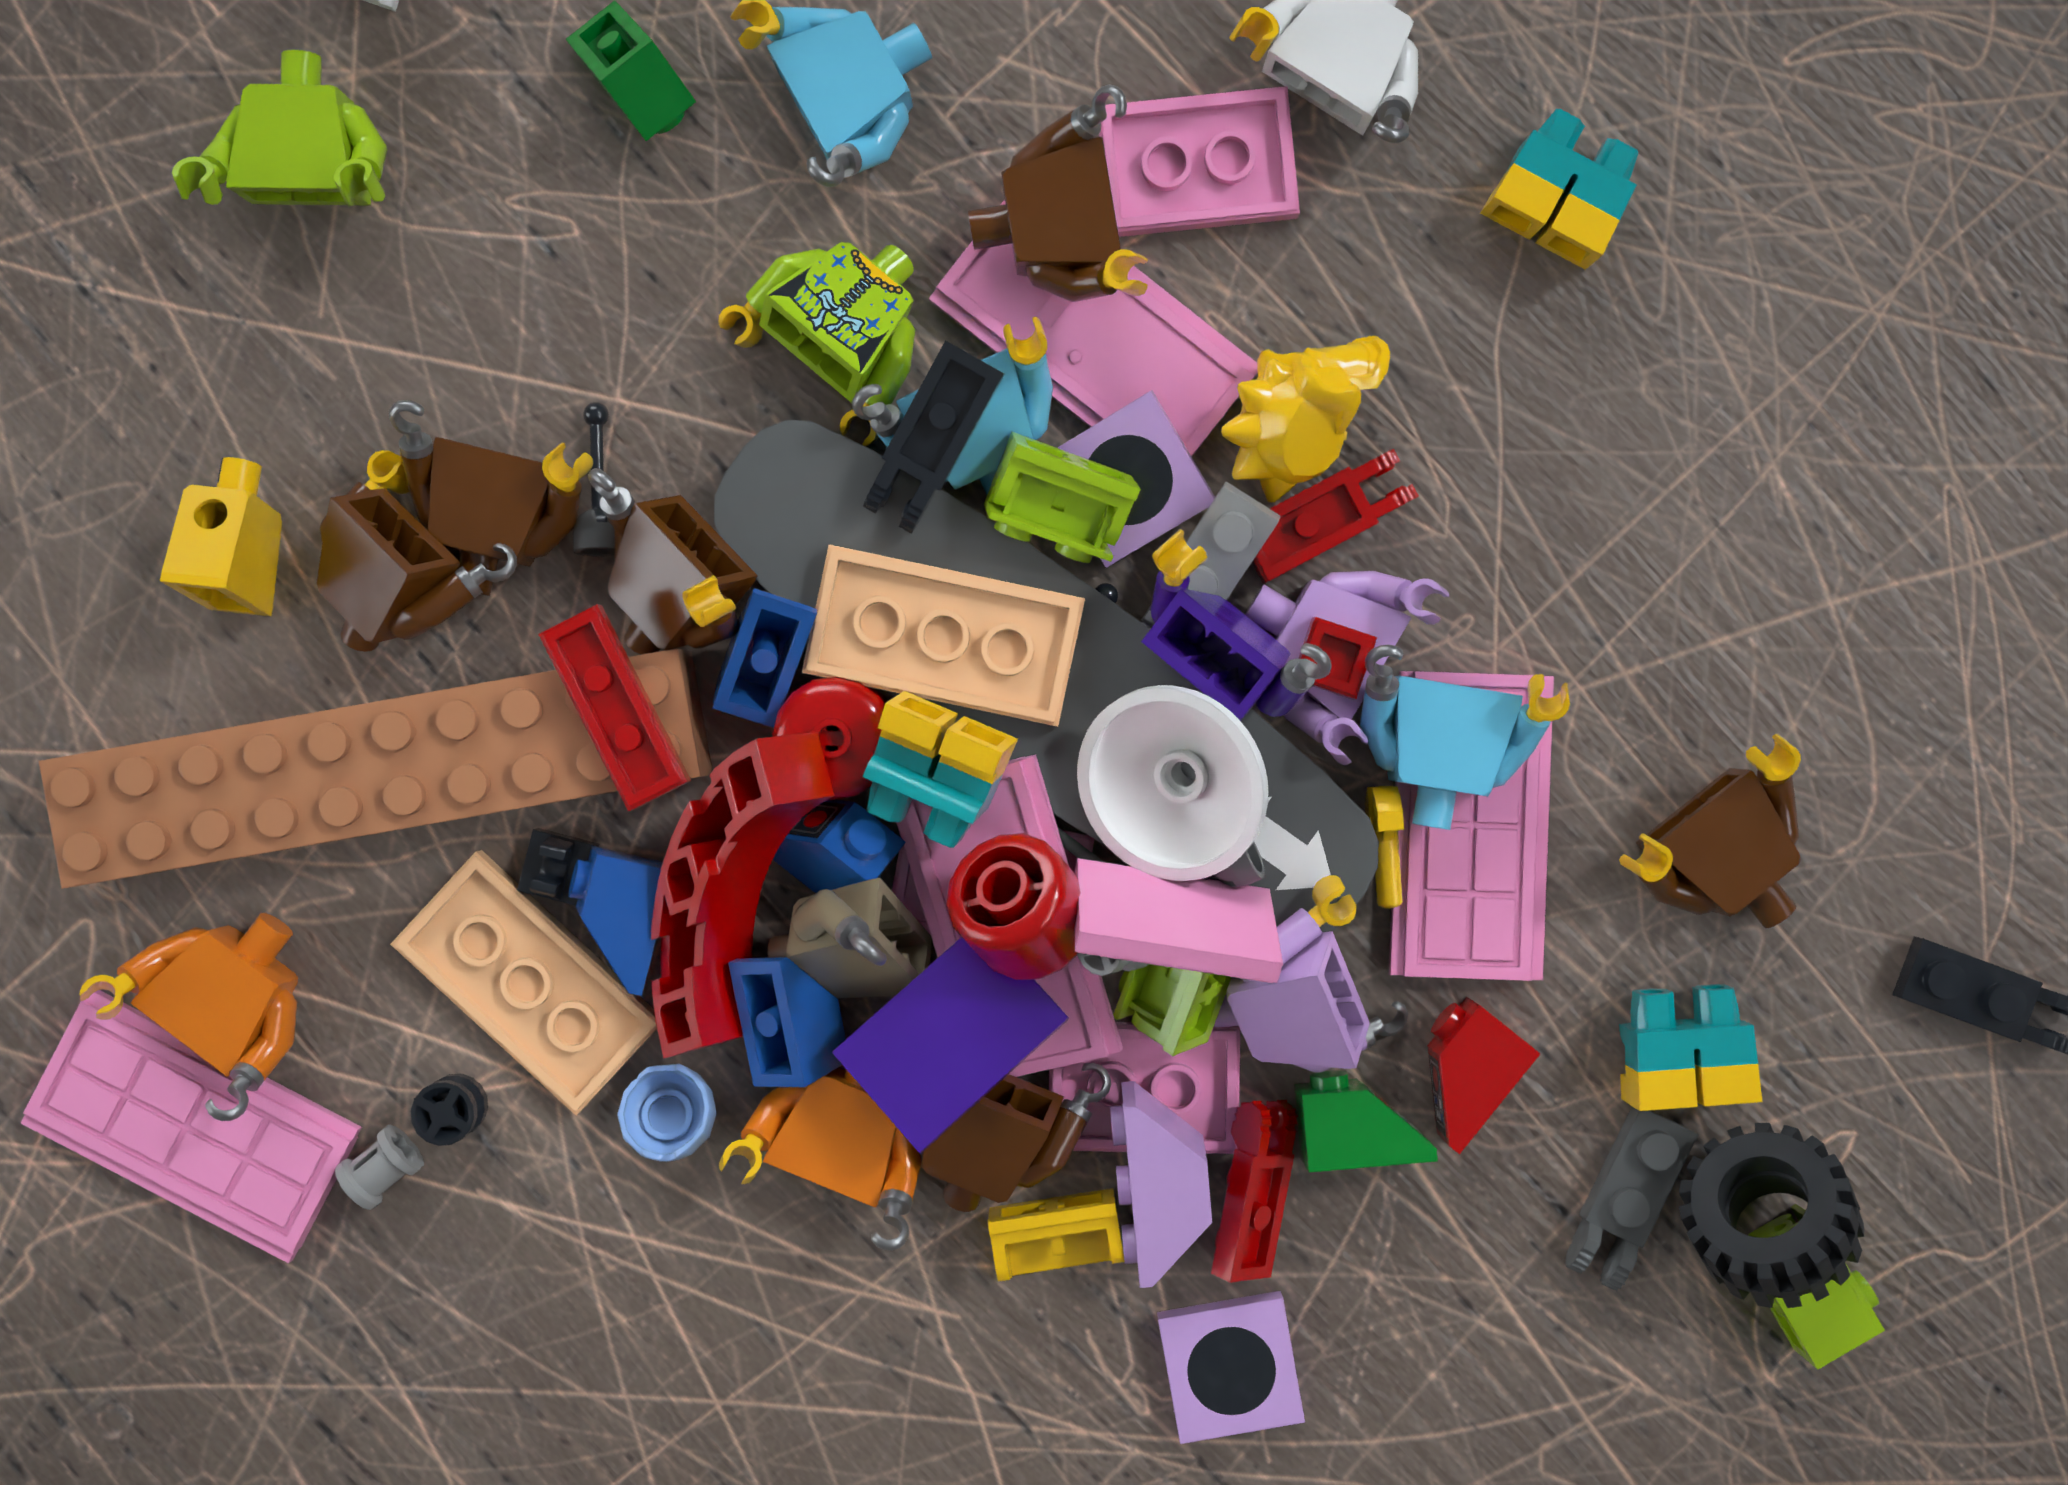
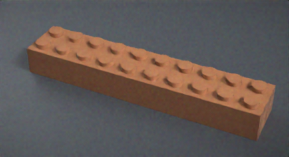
(345, 773)

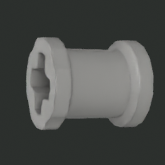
(379, 1167)

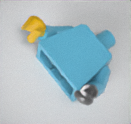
(840, 79)
(1017, 406)
(1450, 734)

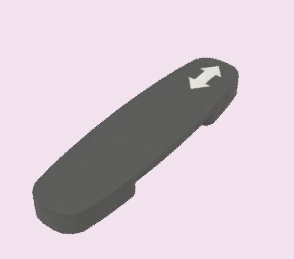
(807, 489)

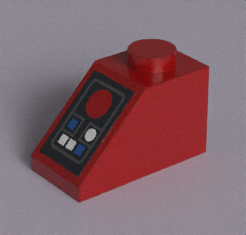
(1472, 1069)

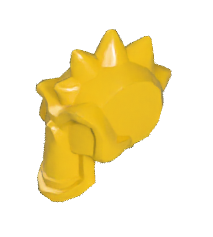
(1301, 410)

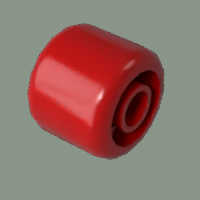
(850, 708)
(1016, 906)

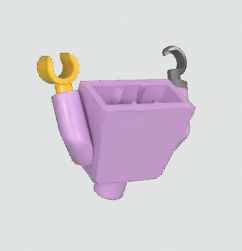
(1314, 1008)

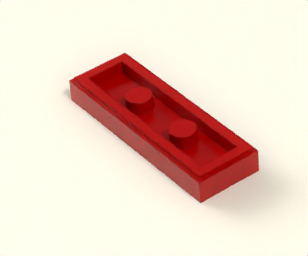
(614, 707)

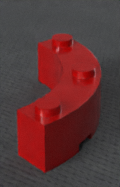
(716, 878)

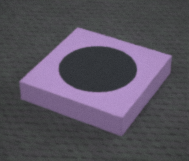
(1148, 448)
(1230, 1367)

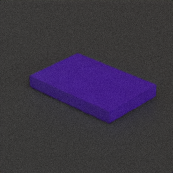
(947, 1042)

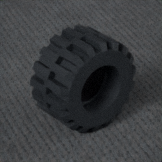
(1782, 1264)

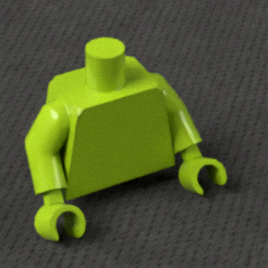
(291, 145)

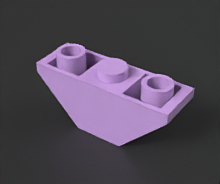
(1162, 1182)

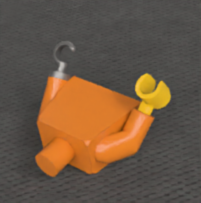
(217, 997)
(838, 1141)

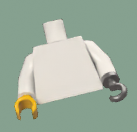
(1340, 58)

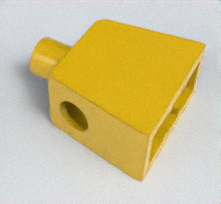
(225, 543)

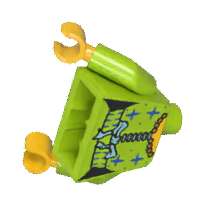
(837, 317)

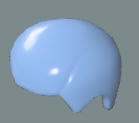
(667, 1112)

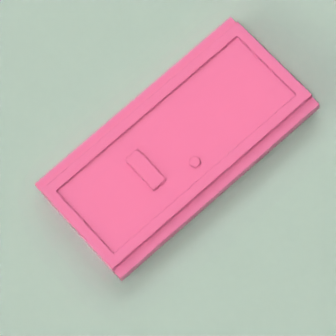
(1103, 347)
(1025, 808)
(1480, 887)
(138, 1107)

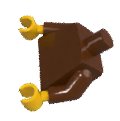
(1729, 842)

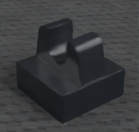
(551, 864)

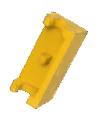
(1055, 1233)

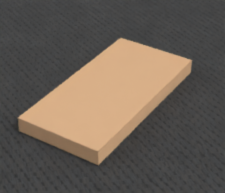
(943, 635)
(527, 982)

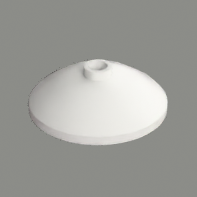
(1144, 801)

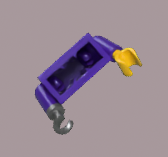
(1220, 645)

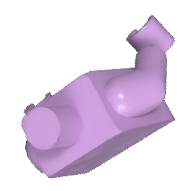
(1352, 599)

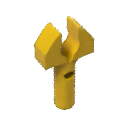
(1386, 814)

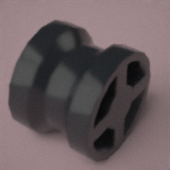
(438, 1119)

